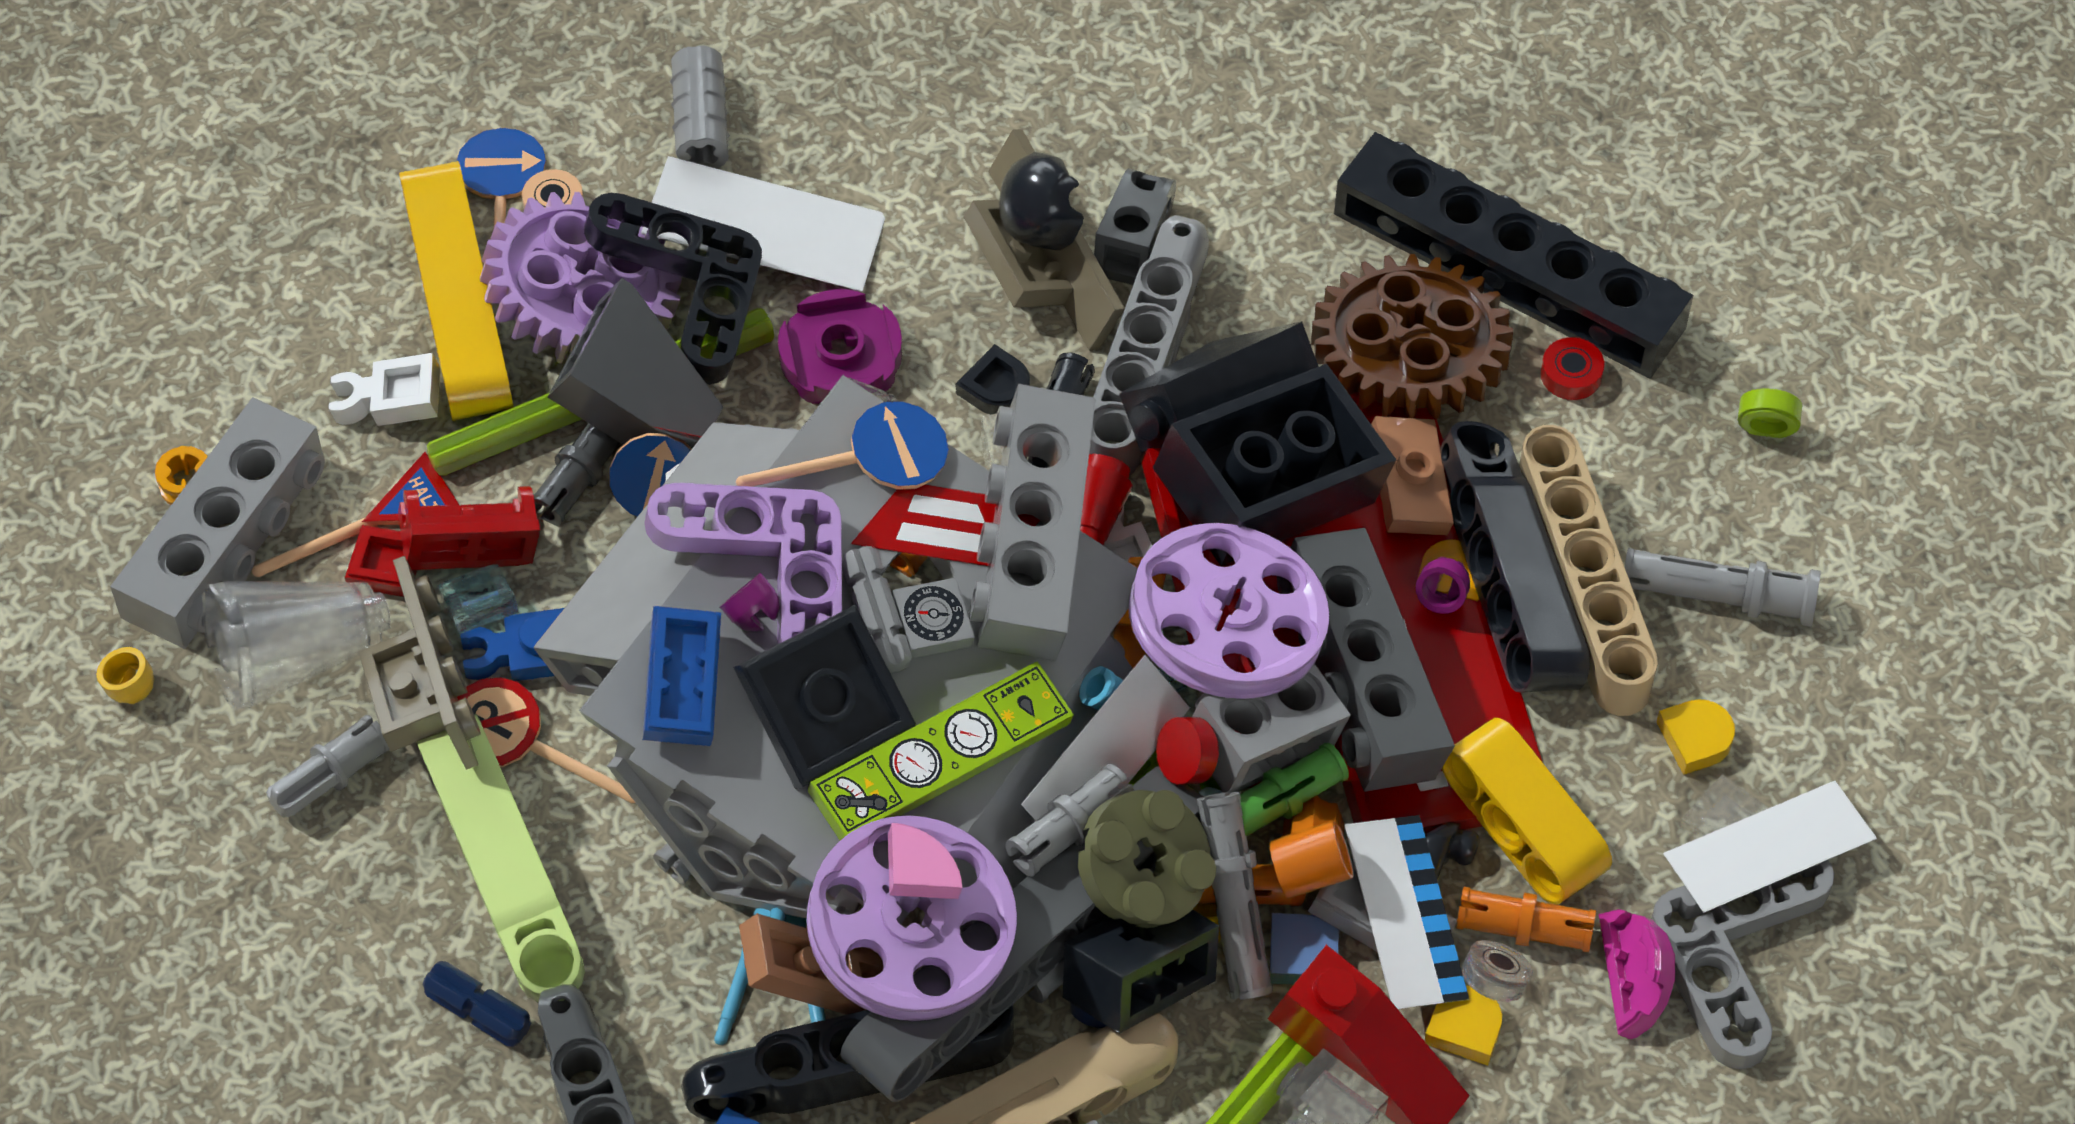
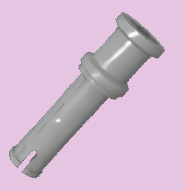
(1751, 588)

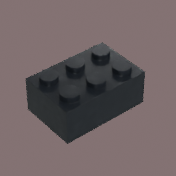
(1276, 459)

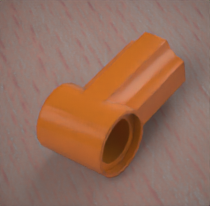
(1311, 849)

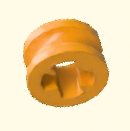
(171, 463)

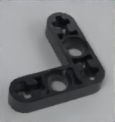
(711, 272)

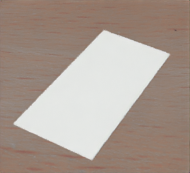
(793, 227)

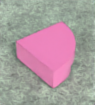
(920, 865)

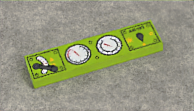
(942, 751)

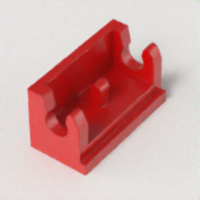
(469, 533)

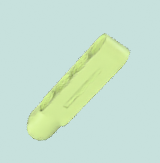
(504, 865)

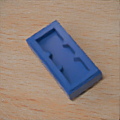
(682, 676)

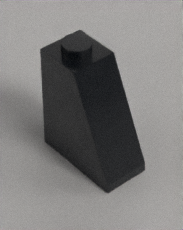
(1213, 377)

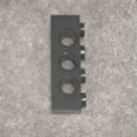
(1372, 666)

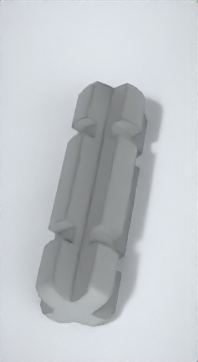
(876, 606)

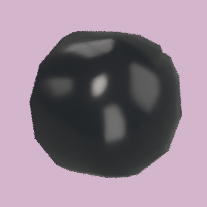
(1037, 203)

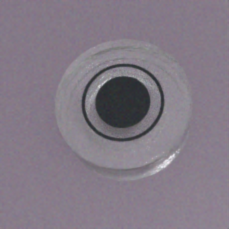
(1496, 971)

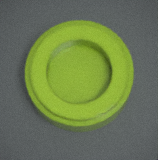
(1770, 413)

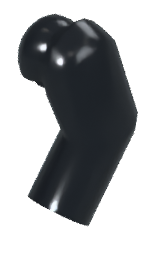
(1452, 843)

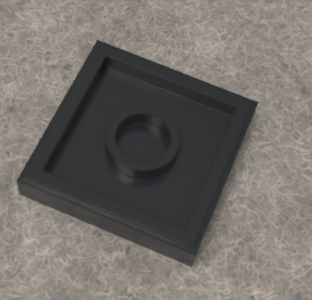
(825, 696)

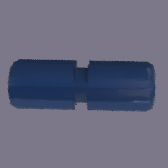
(488, 1008)

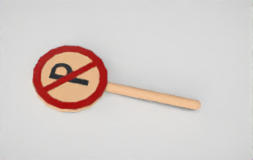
(513, 725)

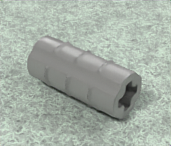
(700, 106)

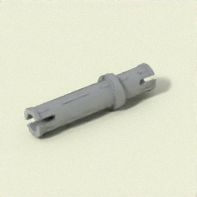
(1235, 896)

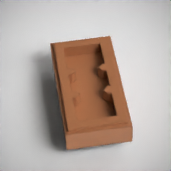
(1416, 489)

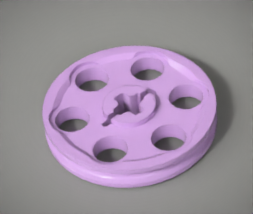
(1247, 629)
(909, 948)

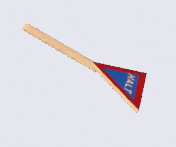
(419, 477)

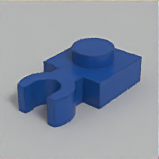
(510, 648)

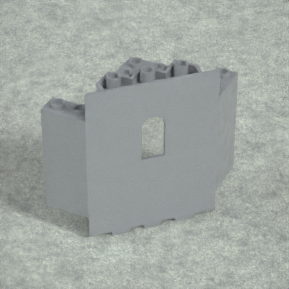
(732, 802)

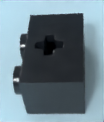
(1135, 972)

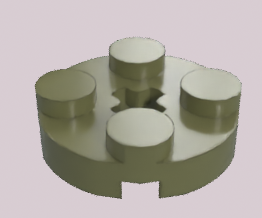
(1180, 851)

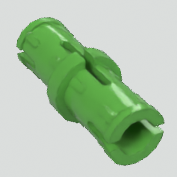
(1283, 791)

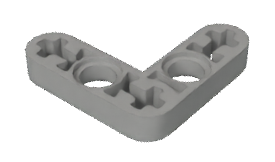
(1710, 946)

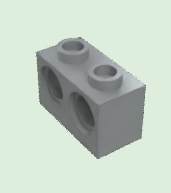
(1271, 730)

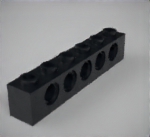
(1517, 252)

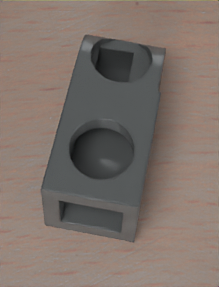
(1132, 224)

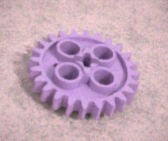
(553, 277)

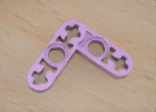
(777, 537)

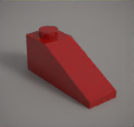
(1359, 1025)

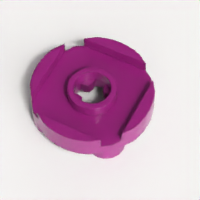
(832, 316)

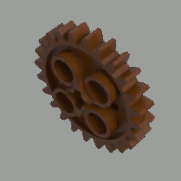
(1412, 336)

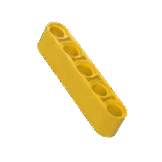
(454, 295)

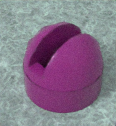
(1429, 581)
(748, 600)

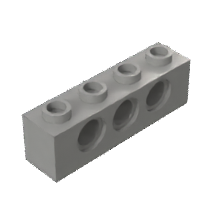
(1059, 431)
(220, 492)

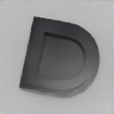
(992, 380)

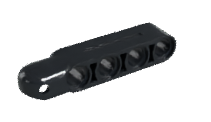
(1512, 562)
(821, 1078)

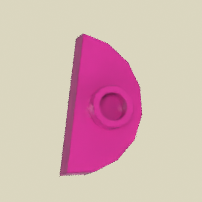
(1638, 970)

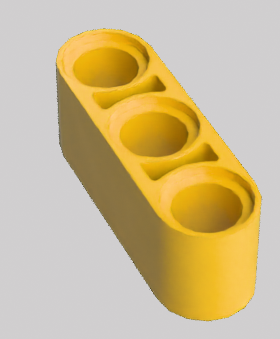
(1526, 811)

